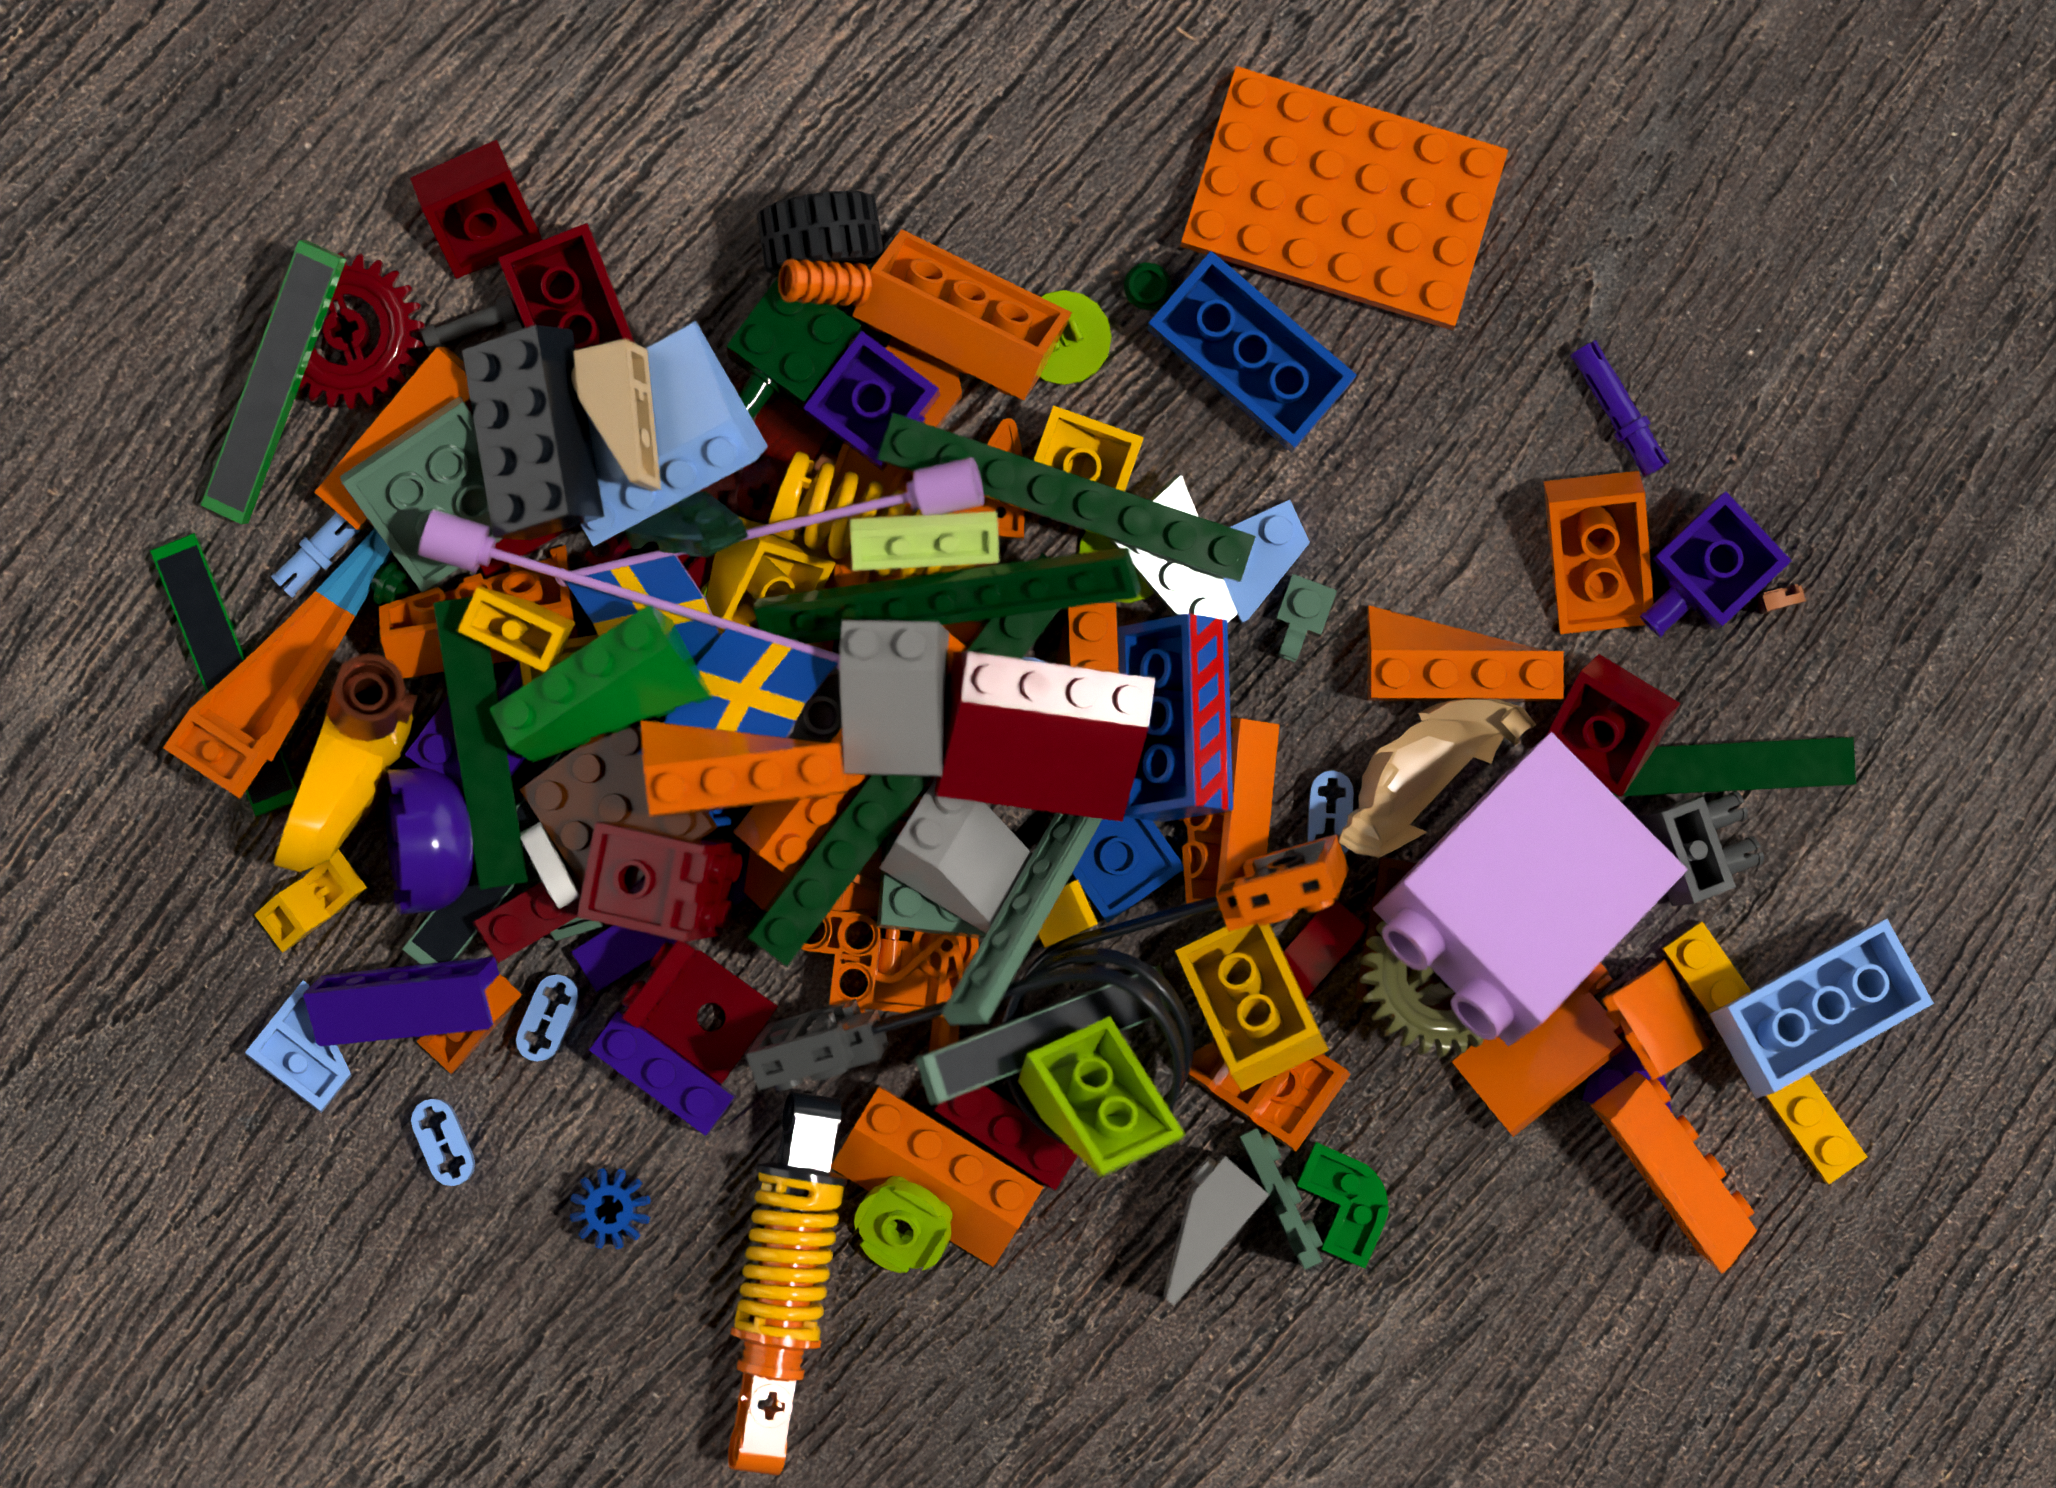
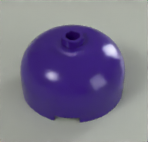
(427, 839)

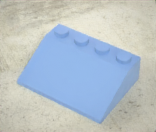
(698, 430)

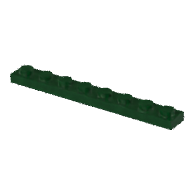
(1073, 499)
(955, 595)

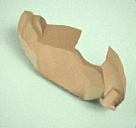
(1419, 766)

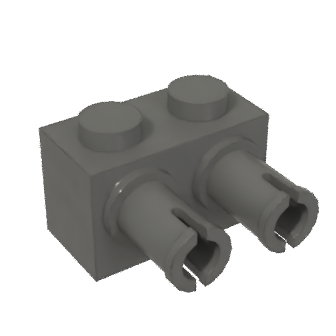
(1691, 836)

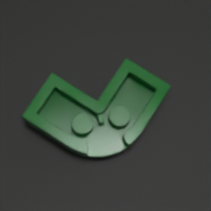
(1360, 1199)

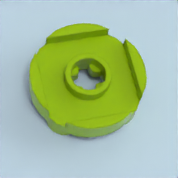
(918, 1208)

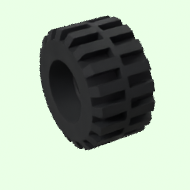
(820, 228)

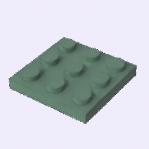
(422, 471)

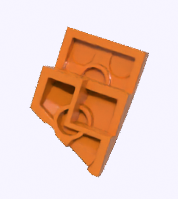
(1658, 1019)
(1281, 1105)

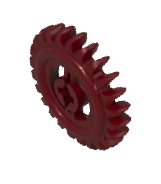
(395, 339)

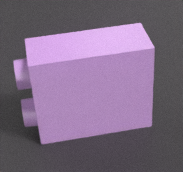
(1527, 892)

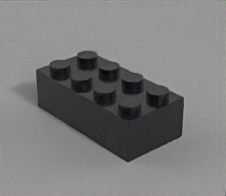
(532, 433)

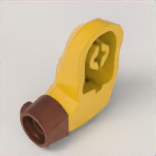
(346, 774)

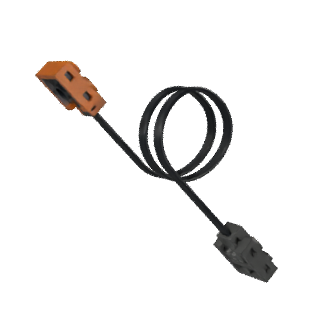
(1274, 889)

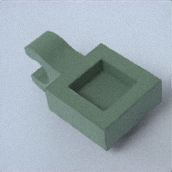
(1303, 610)

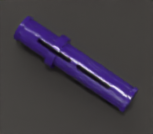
(1624, 416)

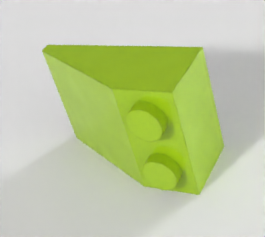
(1098, 1098)

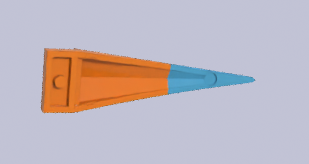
(257, 703)

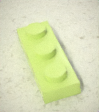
(924, 540)

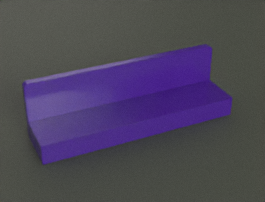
(401, 1002)

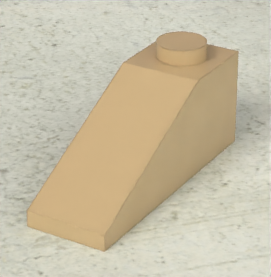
(618, 397)

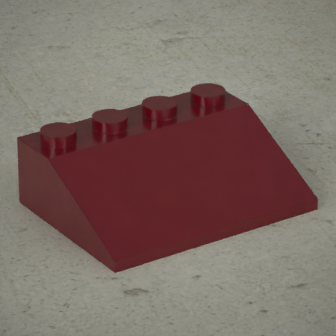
(1043, 735)

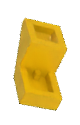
(310, 901)

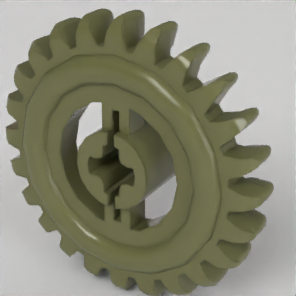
(1407, 1007)

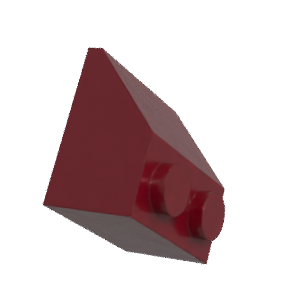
(475, 208)
(1613, 722)

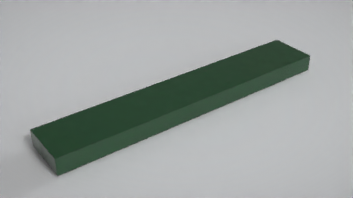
(480, 750)
(1746, 767)

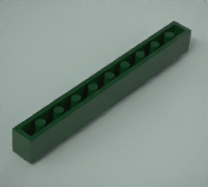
(868, 818)

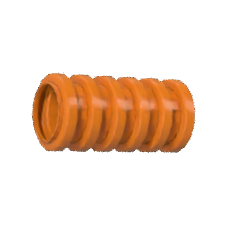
(824, 282)

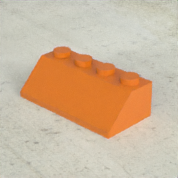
(962, 314)
(1676, 1169)
(981, 1189)

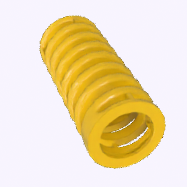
(839, 529)

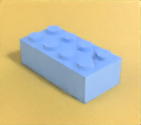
(1821, 1009)

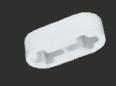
(549, 865)

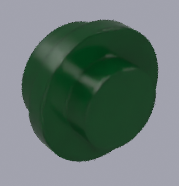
(1147, 286)
(390, 584)

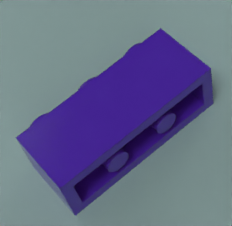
(663, 1073)

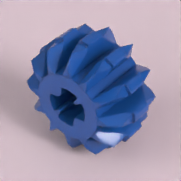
(623, 1218)

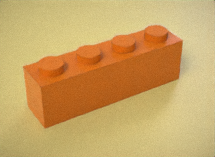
(428, 390)

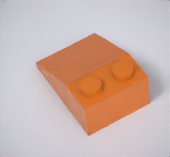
(1599, 551)

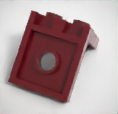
(683, 886)
(677, 991)

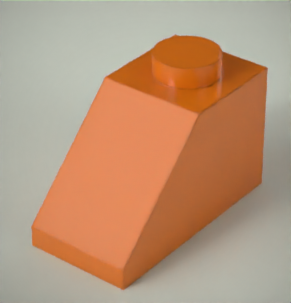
(454, 1048)

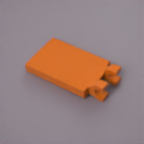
(1549, 1060)

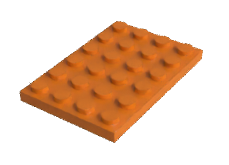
(1344, 198)

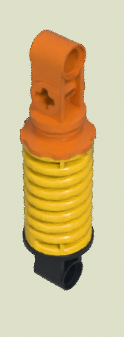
(788, 1278)

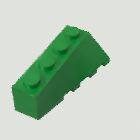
(603, 687)

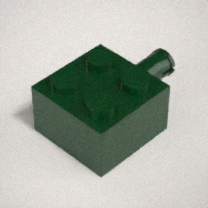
(789, 348)

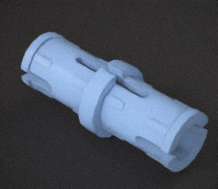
(314, 554)

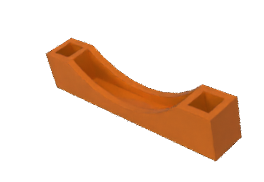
(791, 829)

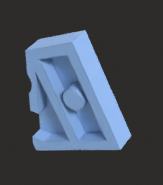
(1275, 549)
(292, 1056)

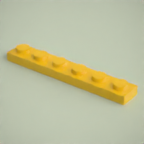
(1799, 1104)

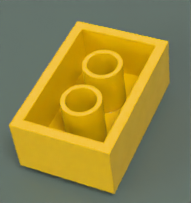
(1251, 1002)

